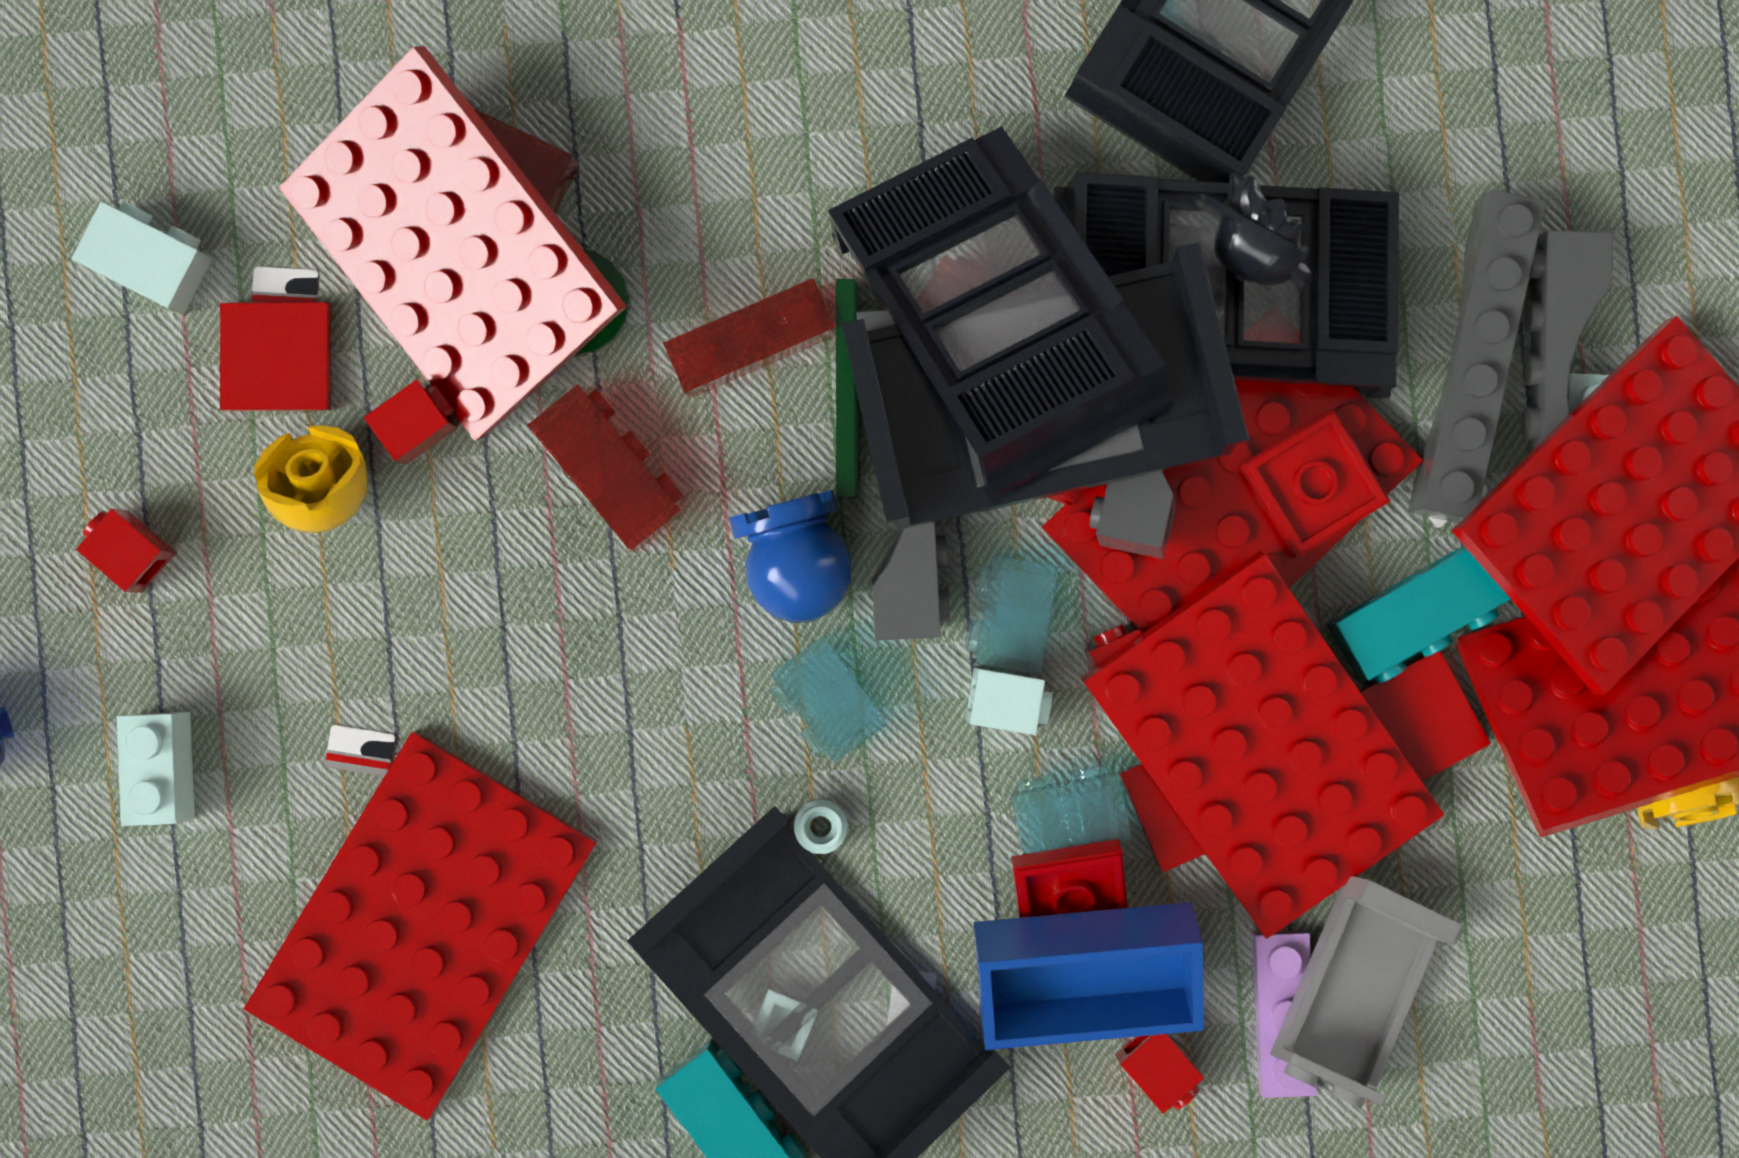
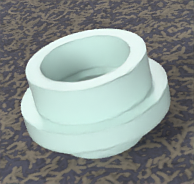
(816, 843)

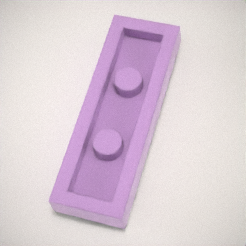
(1277, 975)

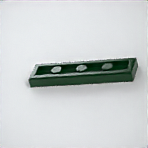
(846, 396)

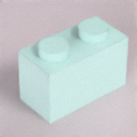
(141, 257)
(1008, 701)
(155, 768)

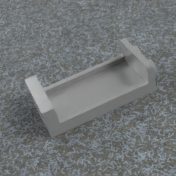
(1359, 989)

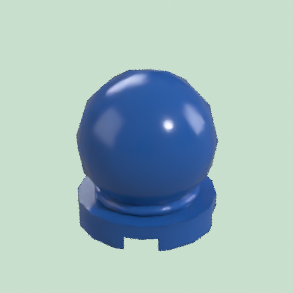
(795, 559)

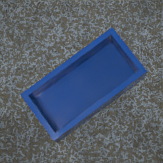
(1089, 975)

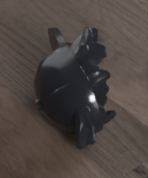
(1256, 237)

